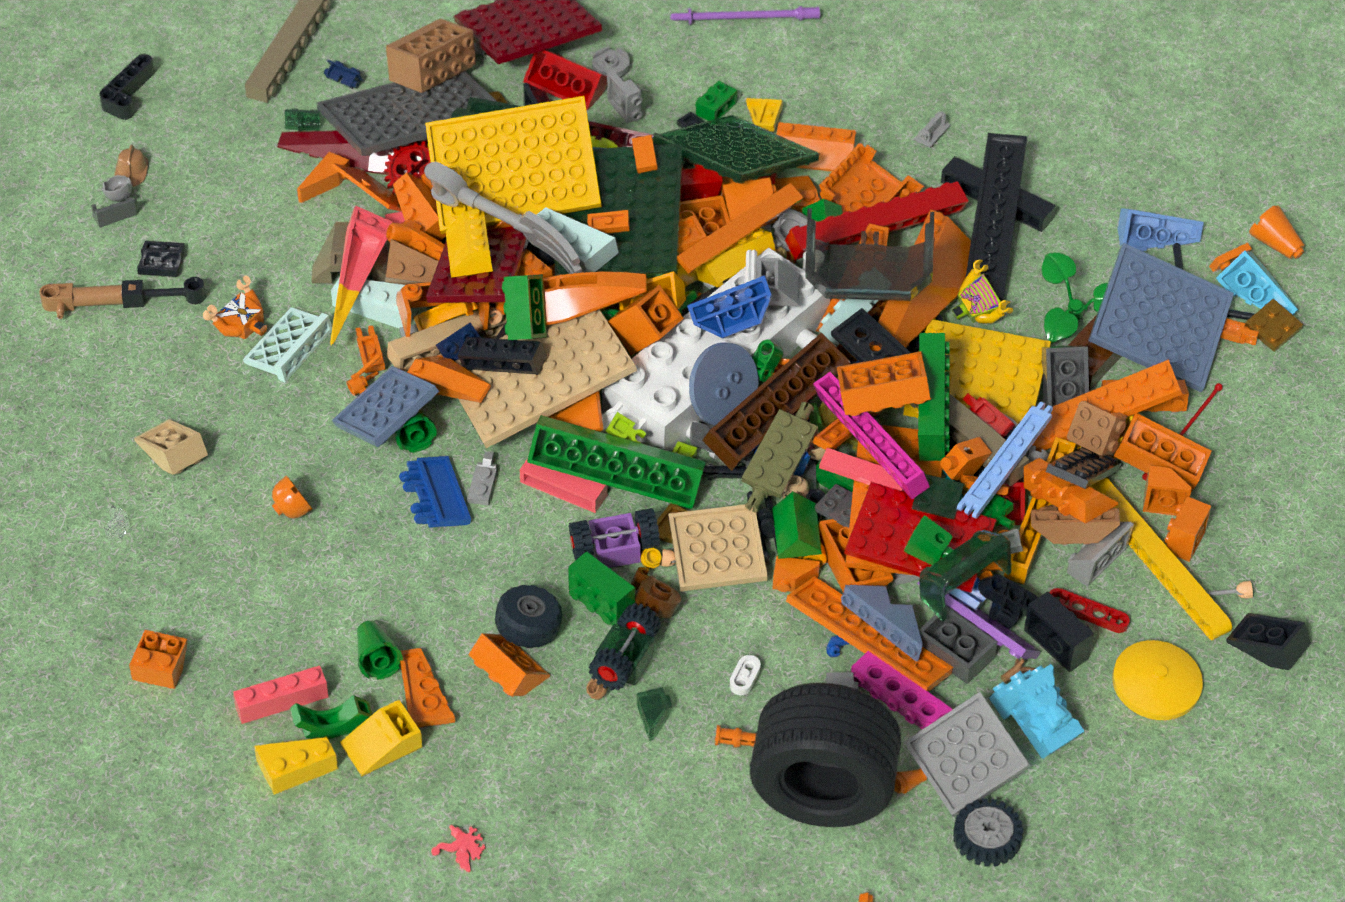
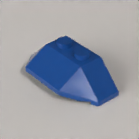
(733, 309)

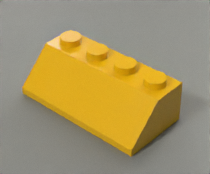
(468, 244)

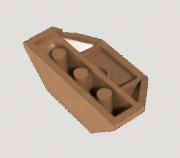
(1069, 530)

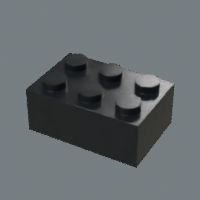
(1058, 631)

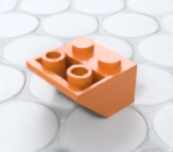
(158, 659)

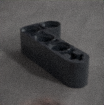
(117, 94)

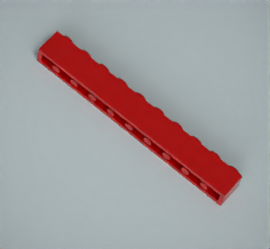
(893, 214)

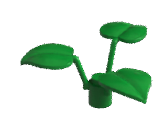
(1061, 323)

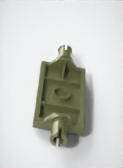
(779, 455)

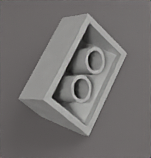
(1097, 557)

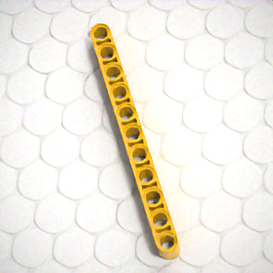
(1168, 568)

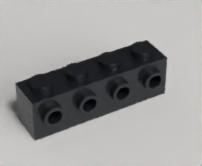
(502, 355)

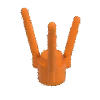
(358, 383)

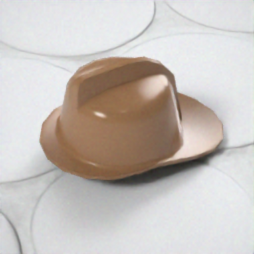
(132, 165)

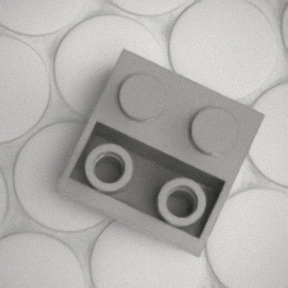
(781, 280)

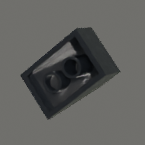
(1271, 639)

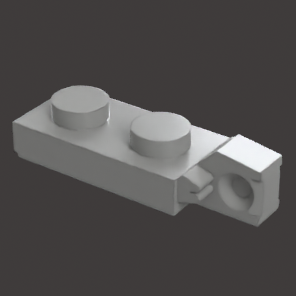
(483, 481)

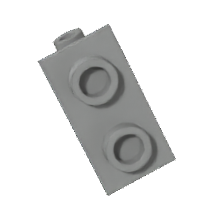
(933, 130)

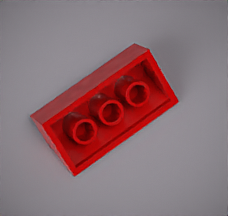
(565, 77)

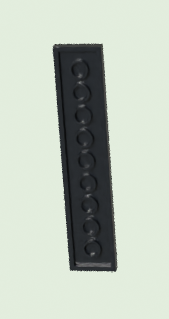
(997, 207)

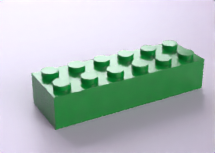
(935, 413)

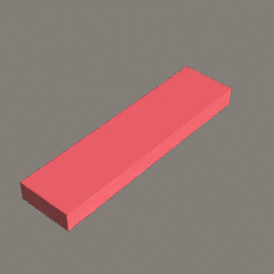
(856, 469)

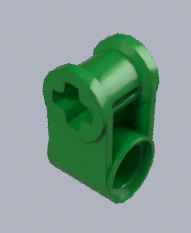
(766, 361)

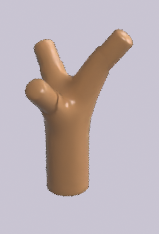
(1015, 669)

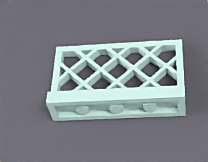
(299, 349)

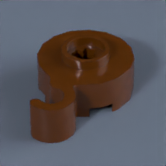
(655, 594)

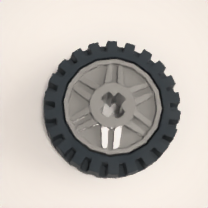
(988, 832)

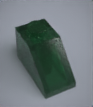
(653, 710)

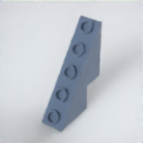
(893, 621)

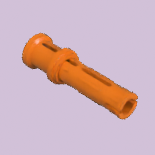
(734, 737)

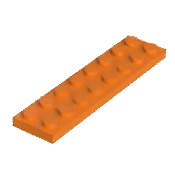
(1125, 396)
(825, 607)

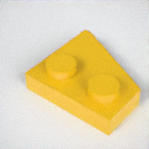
(764, 112)

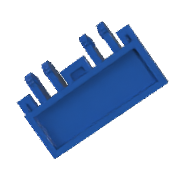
(437, 491)

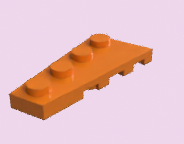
(422, 691)

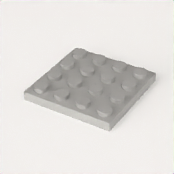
(967, 754)

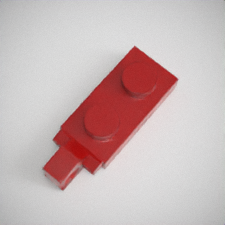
(989, 414)

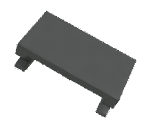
(114, 212)

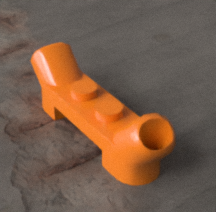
(410, 235)

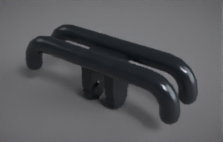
(766, 524)

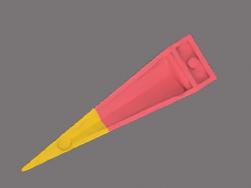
(362, 246)

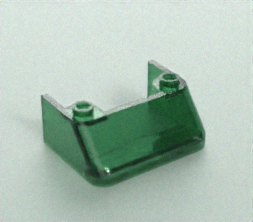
(961, 565)

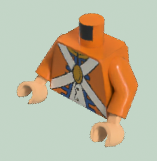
(241, 315)

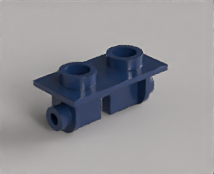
(350, 76)

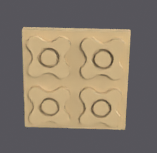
(717, 547)

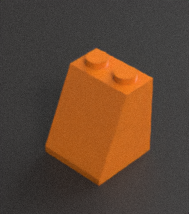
(744, 196)
(645, 320)

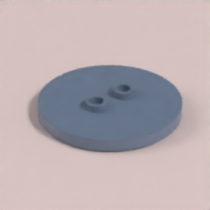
(721, 381)

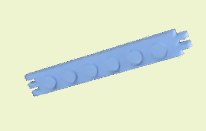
(1005, 460)

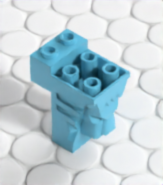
(1037, 709)

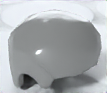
(116, 188)

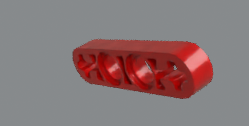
(1090, 607)

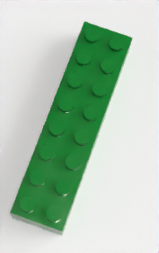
(616, 462)

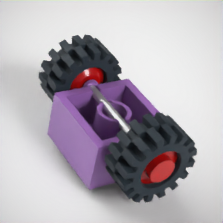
(615, 537)

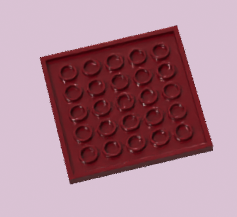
(524, 27)

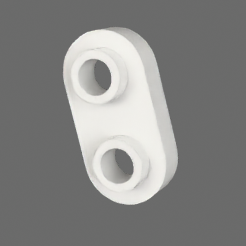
(744, 676)

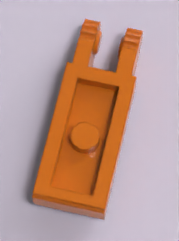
(369, 348)

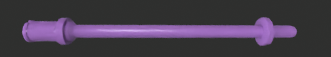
(799, 13)

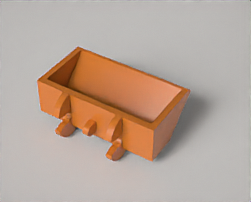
(1068, 497)

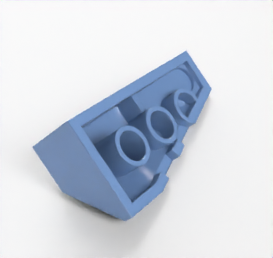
(1153, 230)

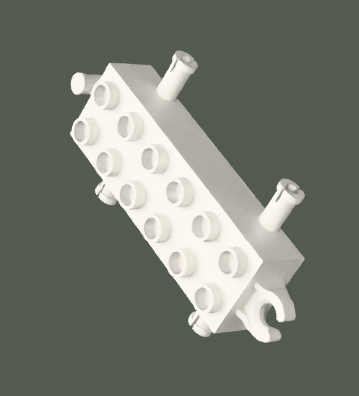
(659, 390)

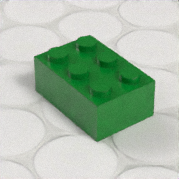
(524, 307)
(599, 588)

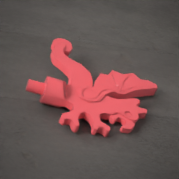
(461, 845)

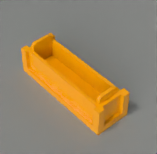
(443, 313)

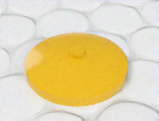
(1157, 680)

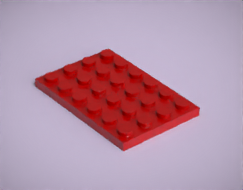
(888, 523)

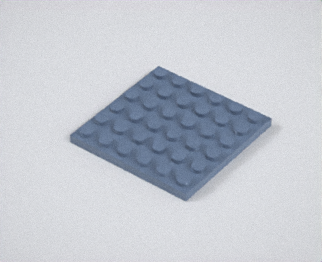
(1161, 315)

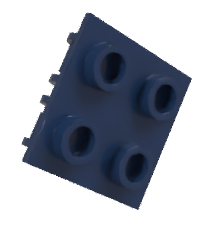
(452, 344)

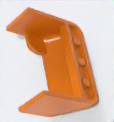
(415, 296)

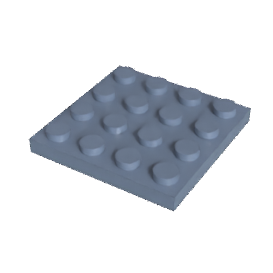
(385, 406)

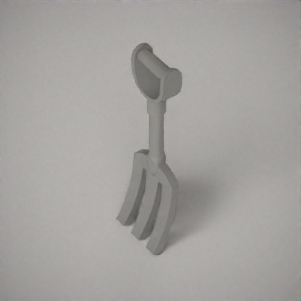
(452, 189)

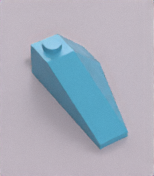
(1253, 283)

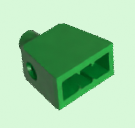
(929, 542)

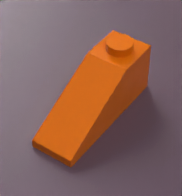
(322, 177)

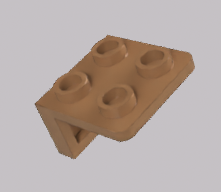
(1096, 429)

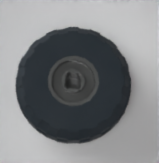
(528, 616)

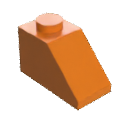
(793, 572)

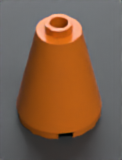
(1278, 233)

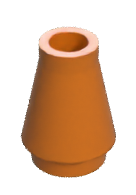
(908, 780)

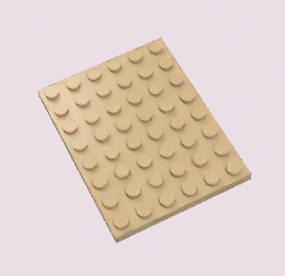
(579, 362)

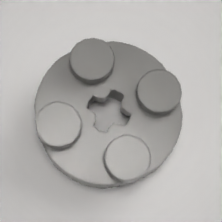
(618, 56)

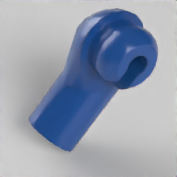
(834, 646)

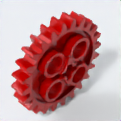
(402, 160)

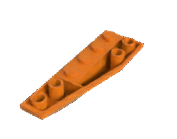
(585, 292)

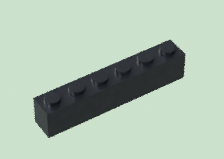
(1031, 209)

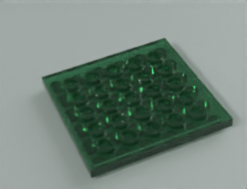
(737, 148)

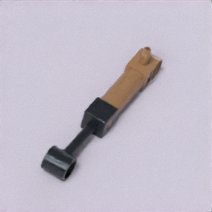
(131, 294)

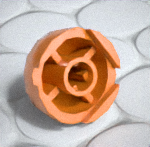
(289, 499)

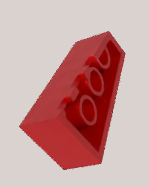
(699, 183)

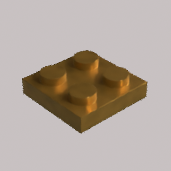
(1274, 325)

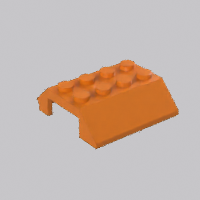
(863, 182)

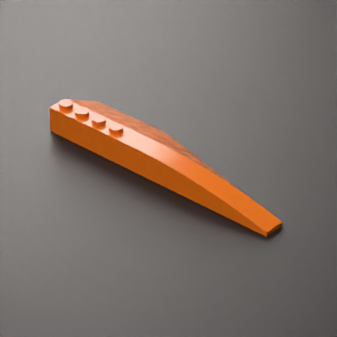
(950, 260)

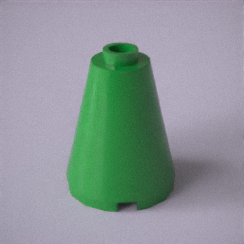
(416, 433)
(376, 652)

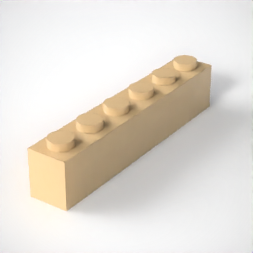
(423, 343)

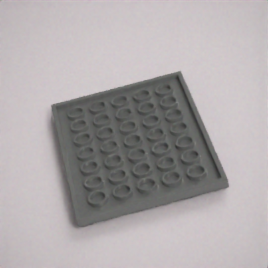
(396, 114)

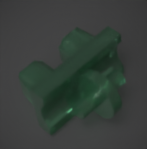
(302, 119)

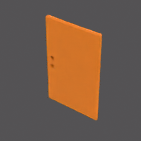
(370, 186)

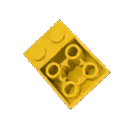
(382, 738)

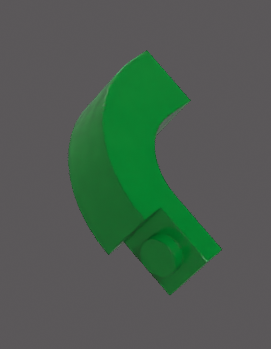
(331, 722)

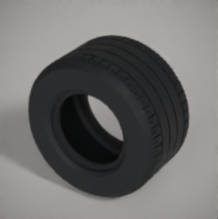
(825, 755)

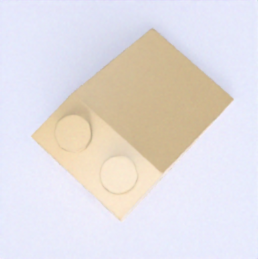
(172, 446)

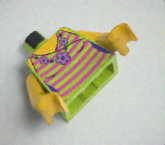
(979, 299)

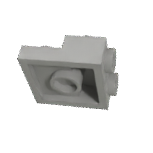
(624, 97)

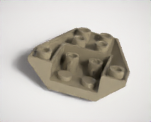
(331, 255)

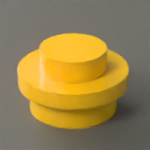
(650, 558)

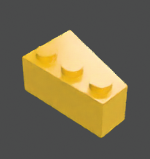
(295, 762)

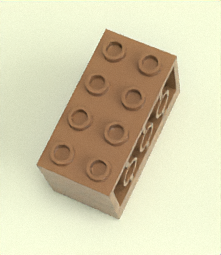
(430, 55)

